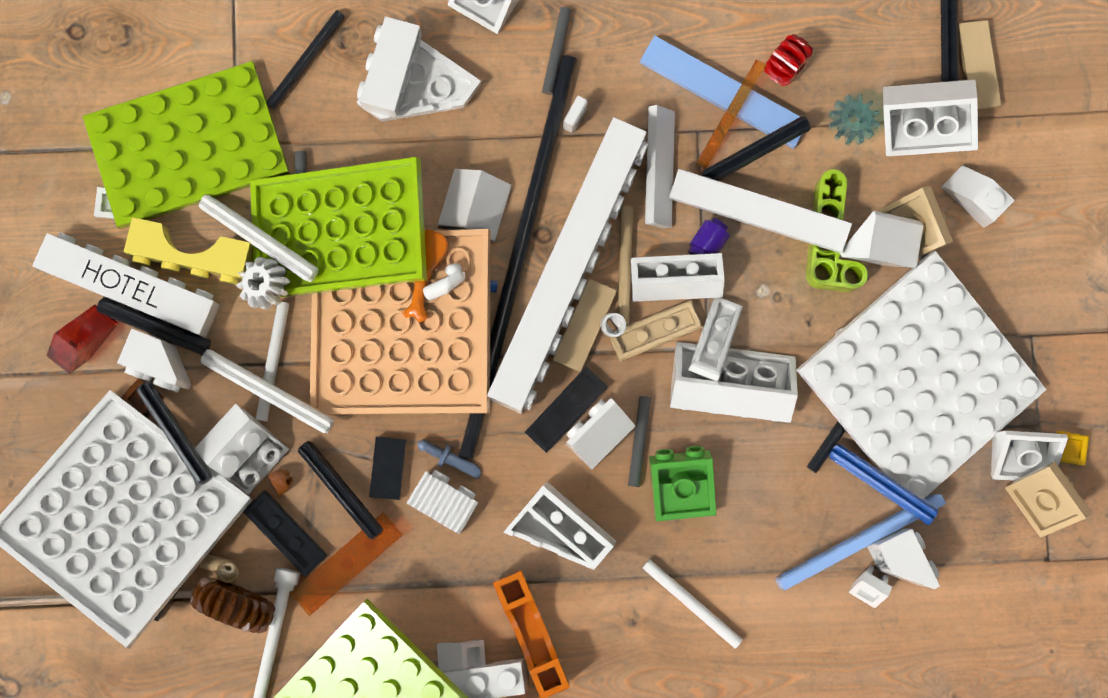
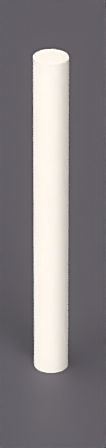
(273, 356)
(692, 603)

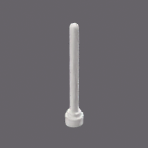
(285, 582)

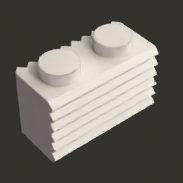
(443, 501)

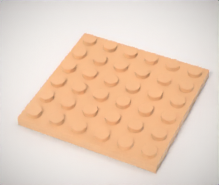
(383, 363)

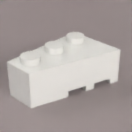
(562, 528)

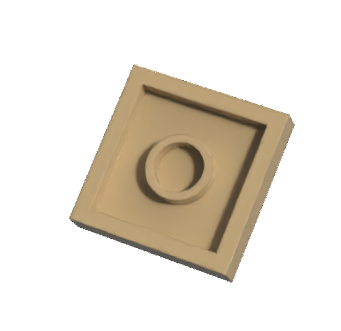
(923, 207)
(1048, 499)

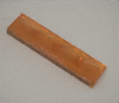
(344, 566)

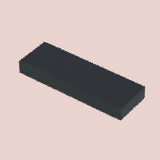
(566, 409)
(285, 533)

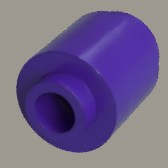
(709, 238)

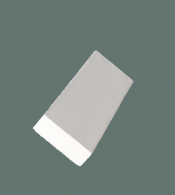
(715, 338)

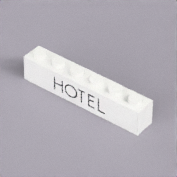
(125, 284)

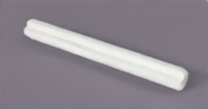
(258, 238)
(267, 391)

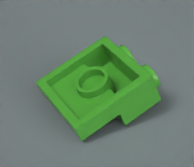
(682, 484)

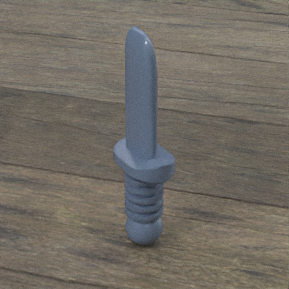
(449, 458)

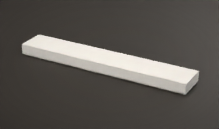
(760, 211)

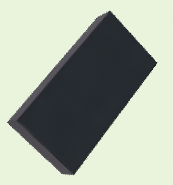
(388, 468)

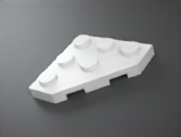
(434, 86)

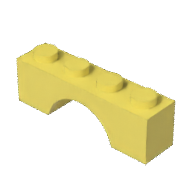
(152, 242)

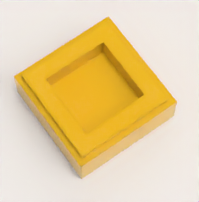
(1075, 449)

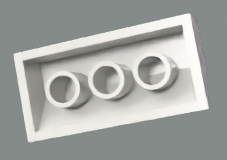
(748, 386)

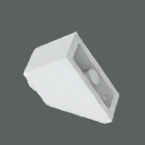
(977, 195)

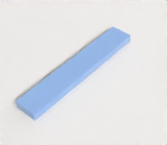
(715, 87)
(852, 545)

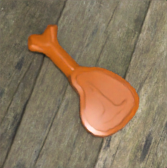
(436, 252)

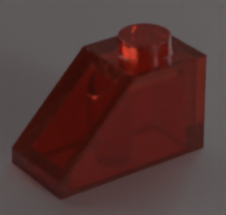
(80, 339)

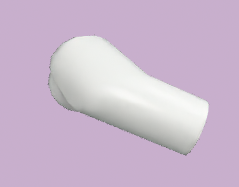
(447, 284)

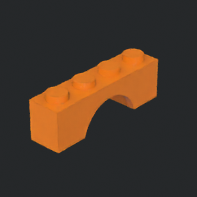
(531, 634)

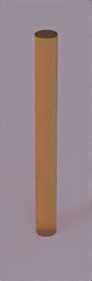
(730, 114)

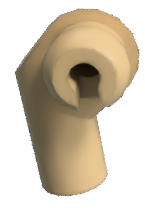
(224, 568)

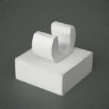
(870, 588)

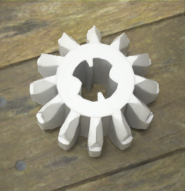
(263, 283)

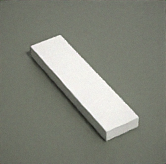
(659, 166)

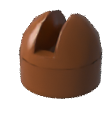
(281, 481)

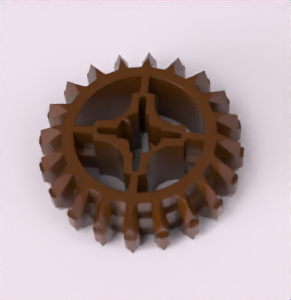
(232, 605)

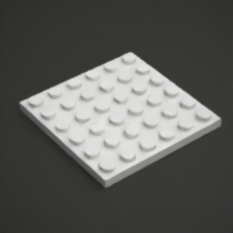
(922, 378)
(117, 519)

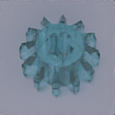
(848, 109)

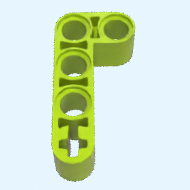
(829, 259)

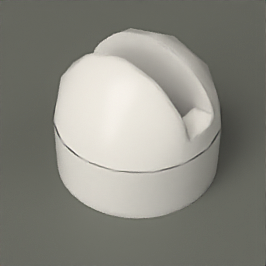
(617, 320)

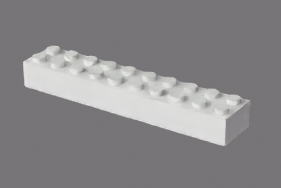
(569, 261)

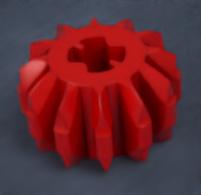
(788, 60)

